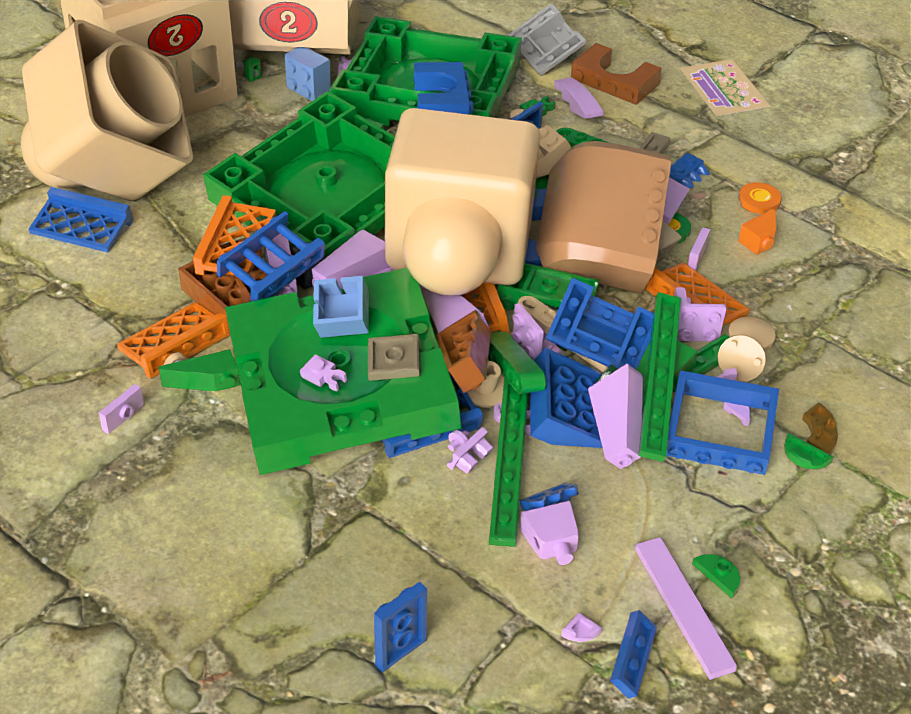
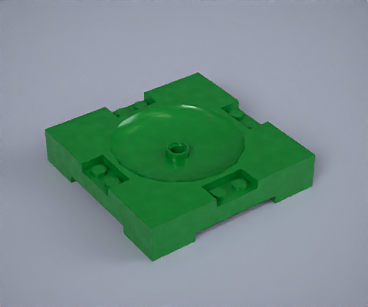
(383, 68)
(318, 170)
(299, 419)

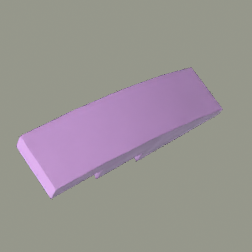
(579, 97)

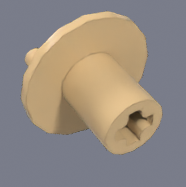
(743, 354)
(490, 390)

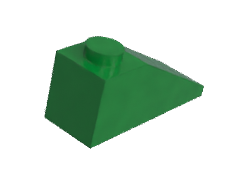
(204, 373)

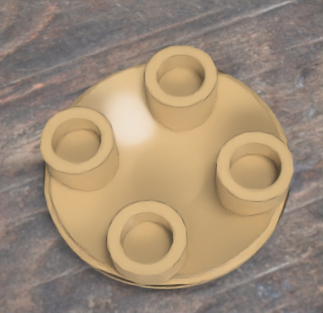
(755, 328)

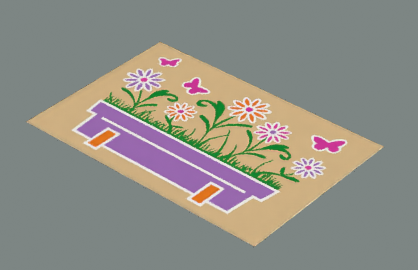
(724, 87)

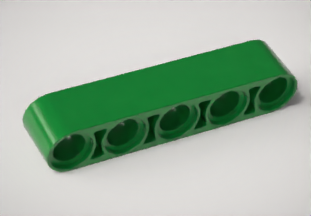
(515, 364)

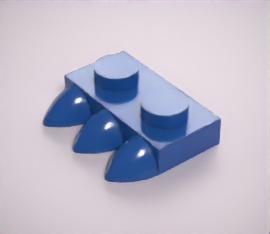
(688, 170)
(556, 494)

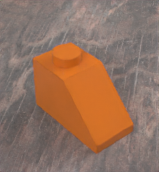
(759, 232)

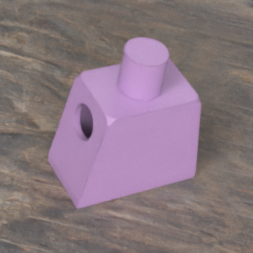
(551, 531)

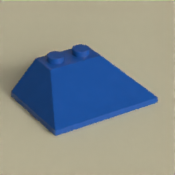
(600, 328)

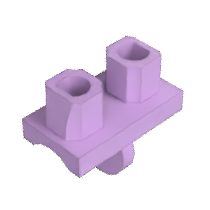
(464, 446)

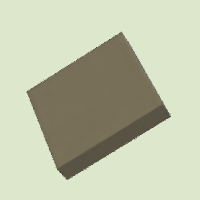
(393, 357)

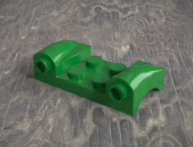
(543, 284)

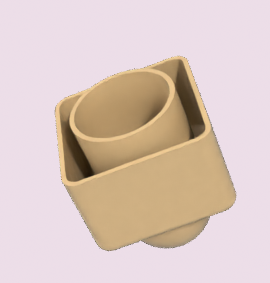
(103, 114)
(460, 199)

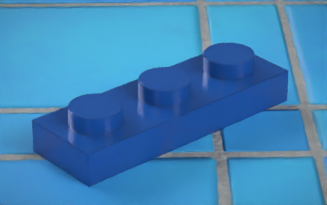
(633, 654)

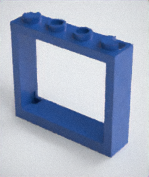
(729, 392)

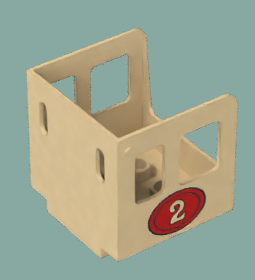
(290, 24)
(177, 31)

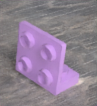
(699, 321)
(530, 334)

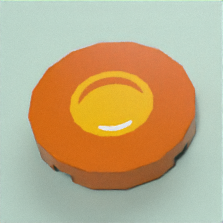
(759, 197)

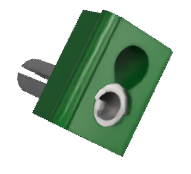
(251, 68)

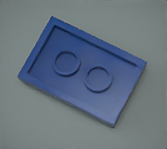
(400, 626)

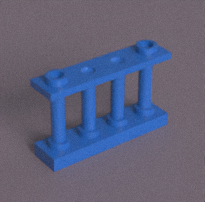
(276, 277)

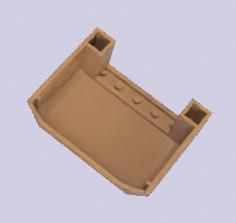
(605, 213)

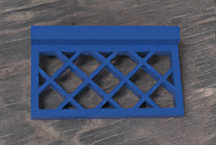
(88, 207)
(470, 421)

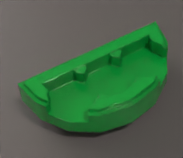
(805, 454)
(719, 571)

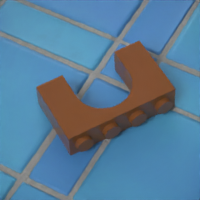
(631, 87)

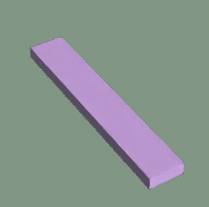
(685, 609)

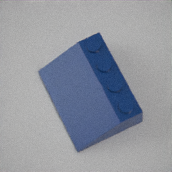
(564, 409)

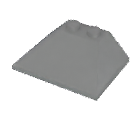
(547, 40)

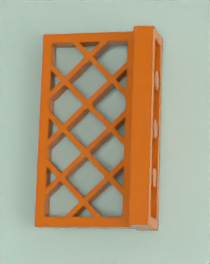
(223, 219)
(663, 282)
(494, 310)
(190, 342)

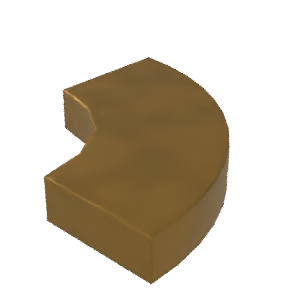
(822, 428)

